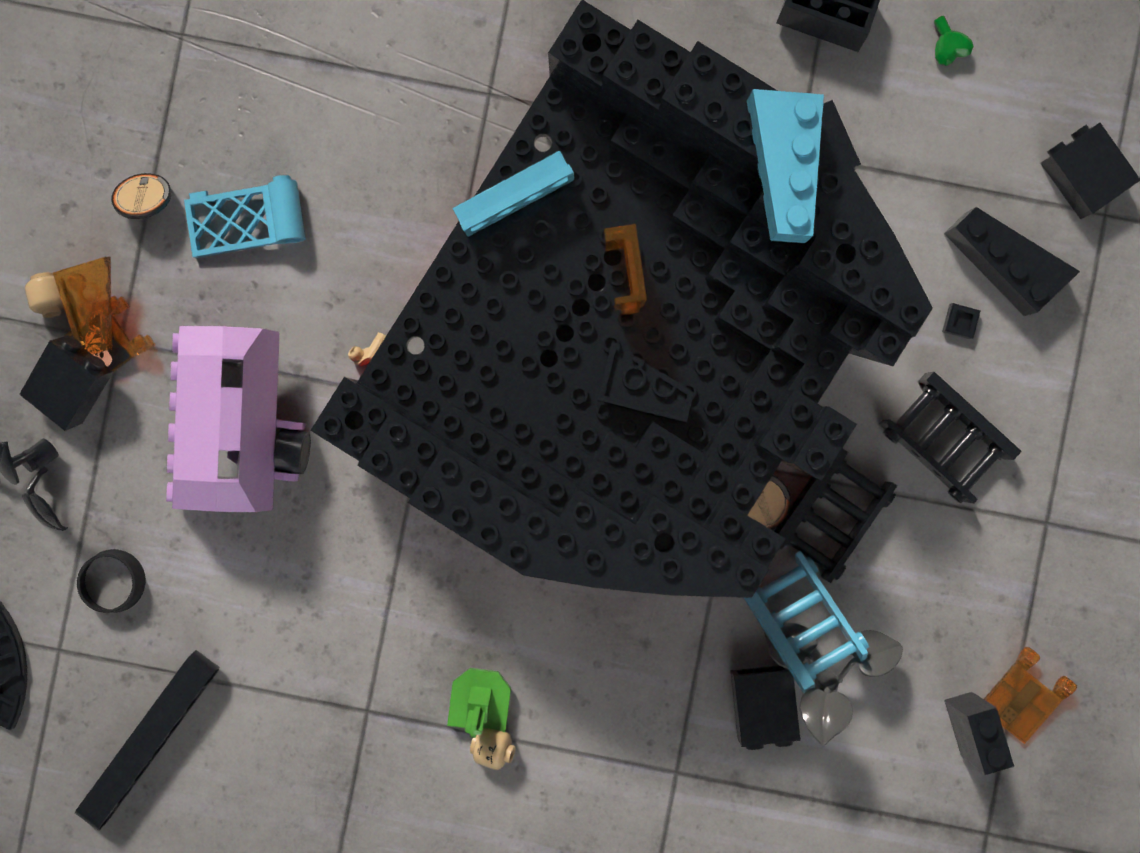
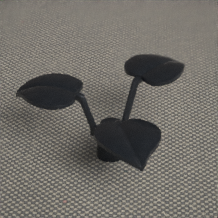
(32, 459)

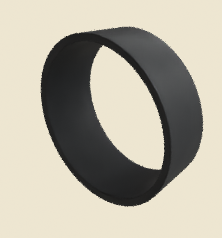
(137, 574)

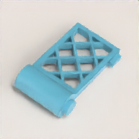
(281, 210)

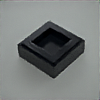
(961, 321)

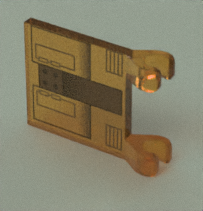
(1025, 701)

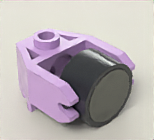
(290, 452)

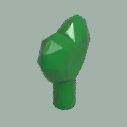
(951, 43)

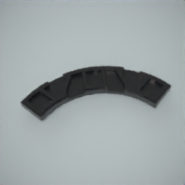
(12, 671)

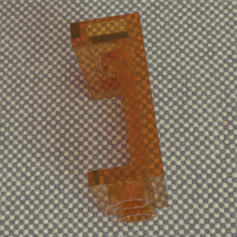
(626, 238)

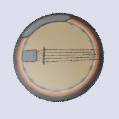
(141, 196)
(773, 504)

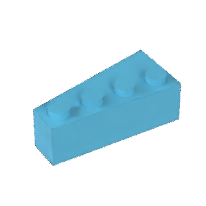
(788, 158)

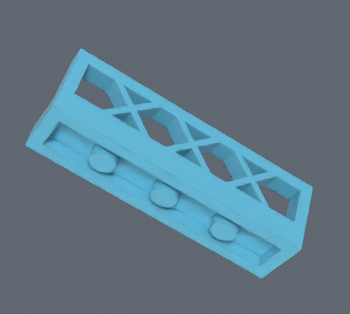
(514, 193)

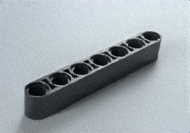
(147, 740)

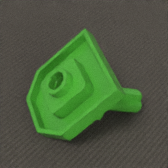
(479, 701)

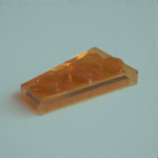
(87, 302)

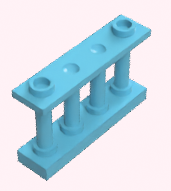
(789, 648)

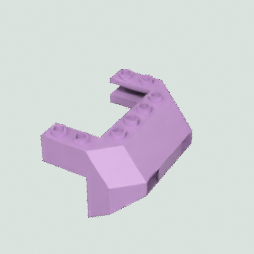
(223, 419)

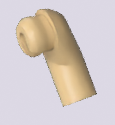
(363, 356)

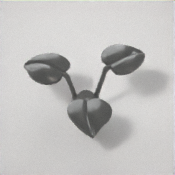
(822, 707)

